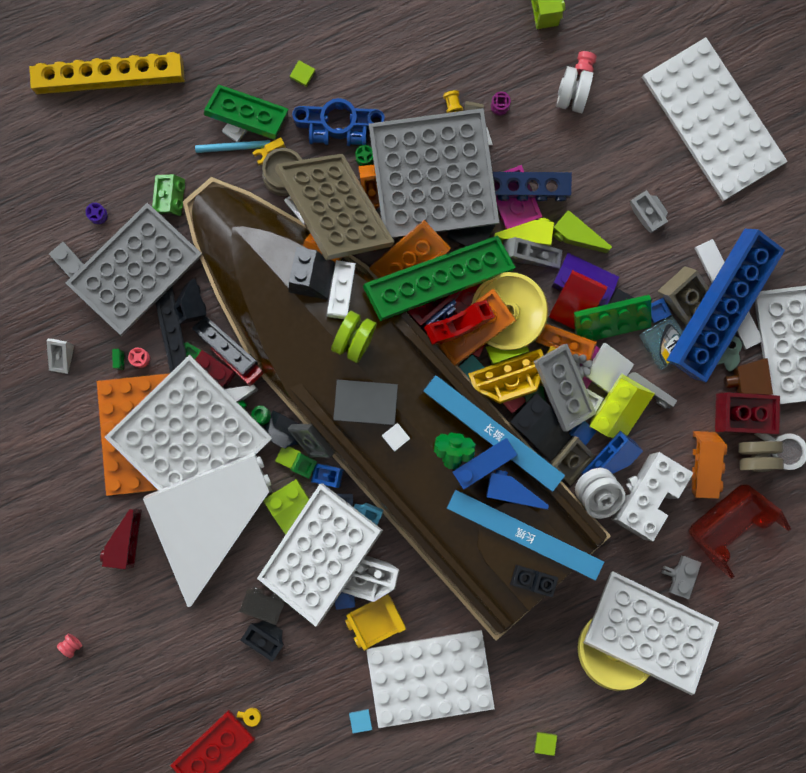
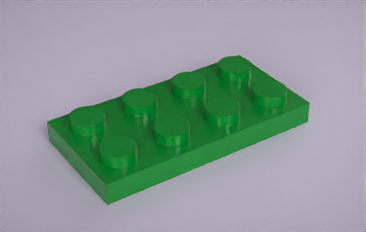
(246, 112)
(614, 318)

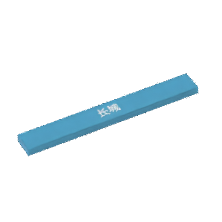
(493, 432)
(525, 535)

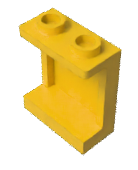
(375, 622)

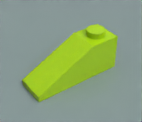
(575, 232)

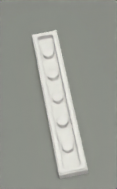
(712, 263)

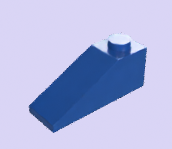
(616, 455)
(485, 463)
(510, 490)

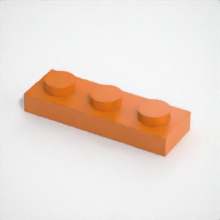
(556, 337)

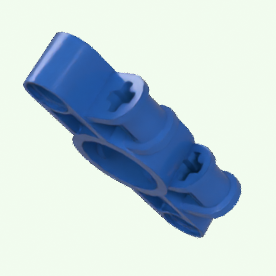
(319, 130)

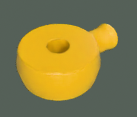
(247, 719)

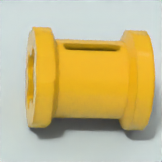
(452, 101)

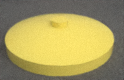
(525, 302)
(605, 669)

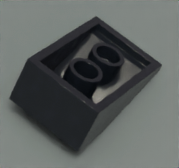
(540, 426)

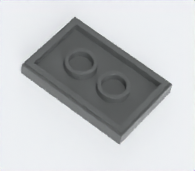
(365, 402)

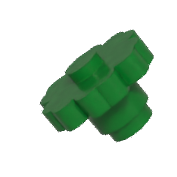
(454, 449)

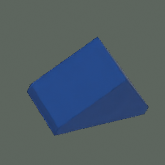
(327, 475)

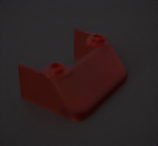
(730, 519)

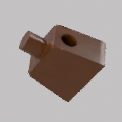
(751, 378)

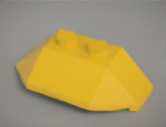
(508, 378)

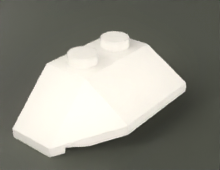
(372, 579)

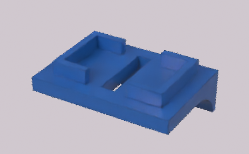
(445, 313)

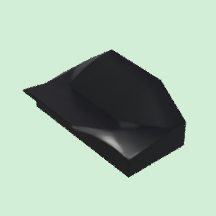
(278, 430)
(264, 639)

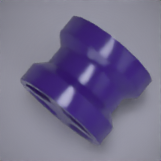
(93, 210)

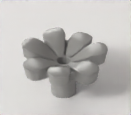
(582, 364)

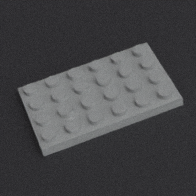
(134, 269)

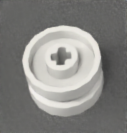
(574, 89)
(600, 493)

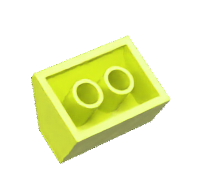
(621, 407)

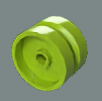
(352, 336)

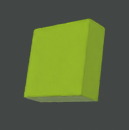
(302, 73)
(287, 456)
(545, 743)

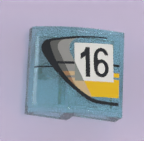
(661, 340)

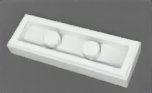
(341, 289)

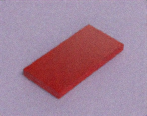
(215, 747)

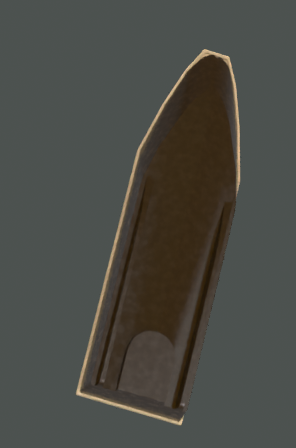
(249, 263)

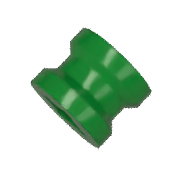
(363, 152)

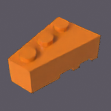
(708, 465)

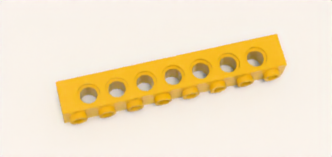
(97, 80)

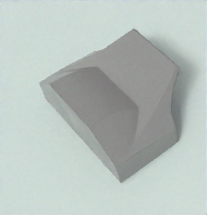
(649, 211)

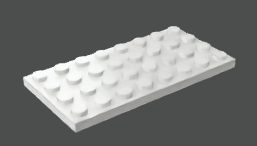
(714, 119)

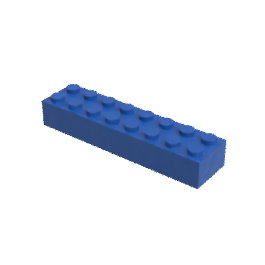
(725, 304)

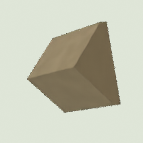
(572, 459)

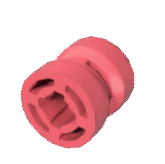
(586, 61)

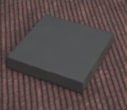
(311, 440)

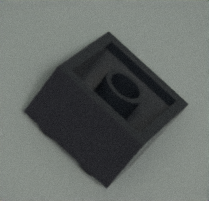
(311, 274)

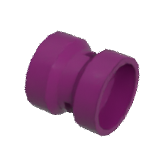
(500, 107)

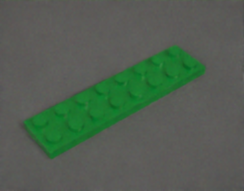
(438, 277)

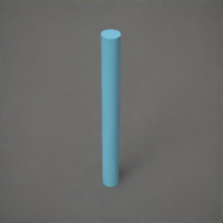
(231, 146)

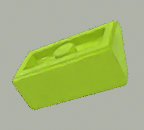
(499, 355)

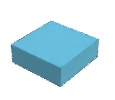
(360, 721)

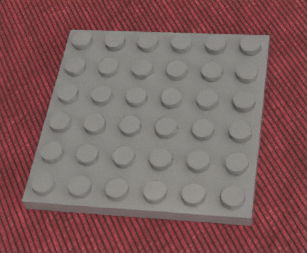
(434, 172)

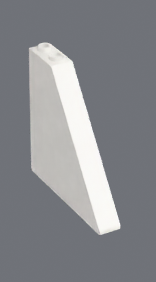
(205, 517)

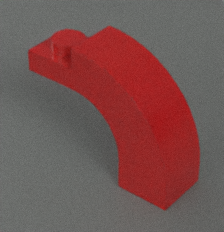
(460, 324)

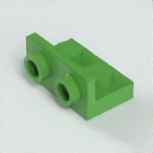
(168, 194)

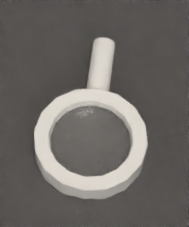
(793, 449)

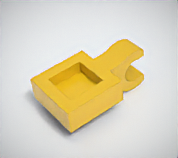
(278, 143)

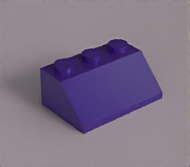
(589, 270)

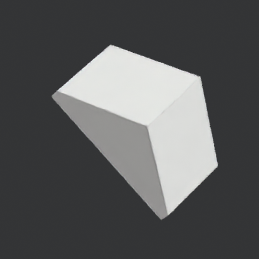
(59, 355)

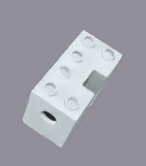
(656, 479)

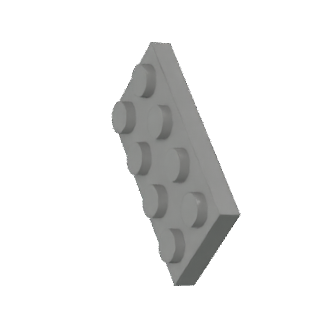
(565, 387)

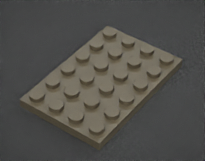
(334, 206)

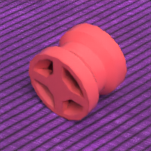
(136, 355)
(69, 645)

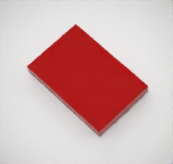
(577, 295)

